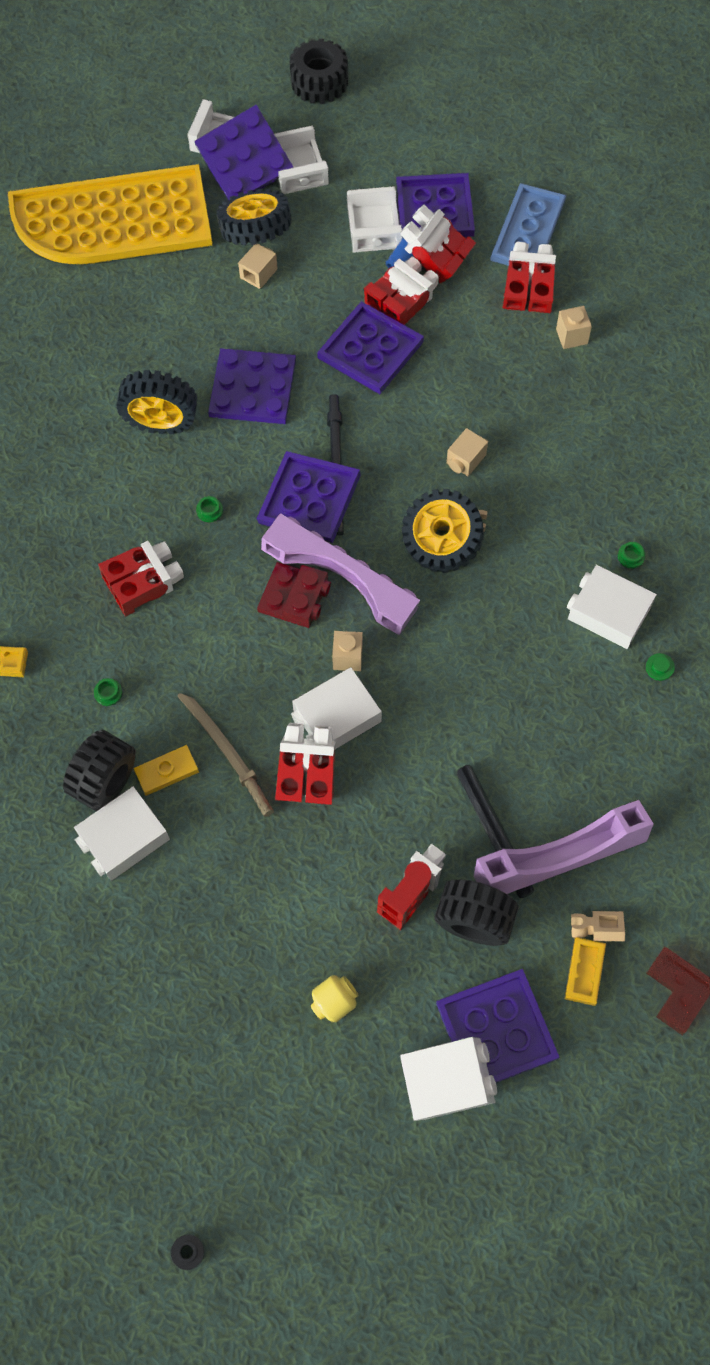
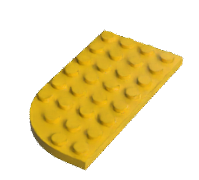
(113, 216)

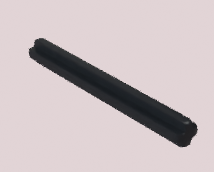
(487, 816)

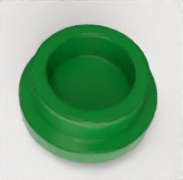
(209, 509)
(631, 555)
(660, 667)
(108, 692)

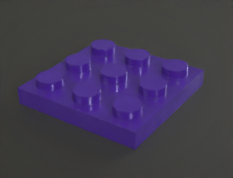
(243, 153)
(436, 192)
(370, 347)
(252, 386)
(311, 493)
(505, 1020)

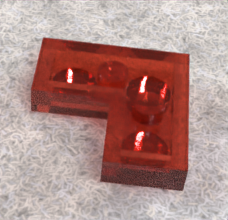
(688, 987)

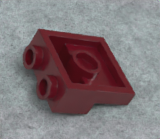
(295, 594)

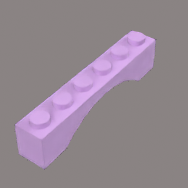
(294, 544)
(610, 834)

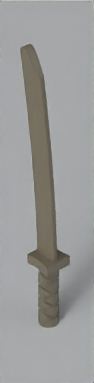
(246, 777)

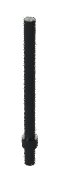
(334, 421)

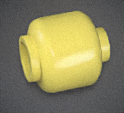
(334, 998)

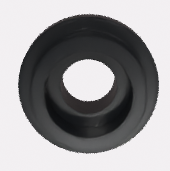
(196, 1258)

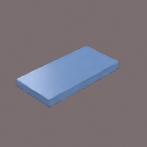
(529, 221)

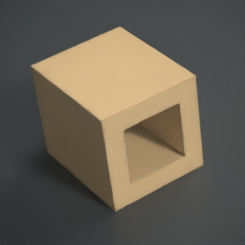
(258, 265)
(573, 327)
(466, 452)
(347, 650)

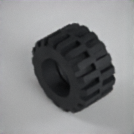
(319, 71)
(99, 769)
(476, 912)

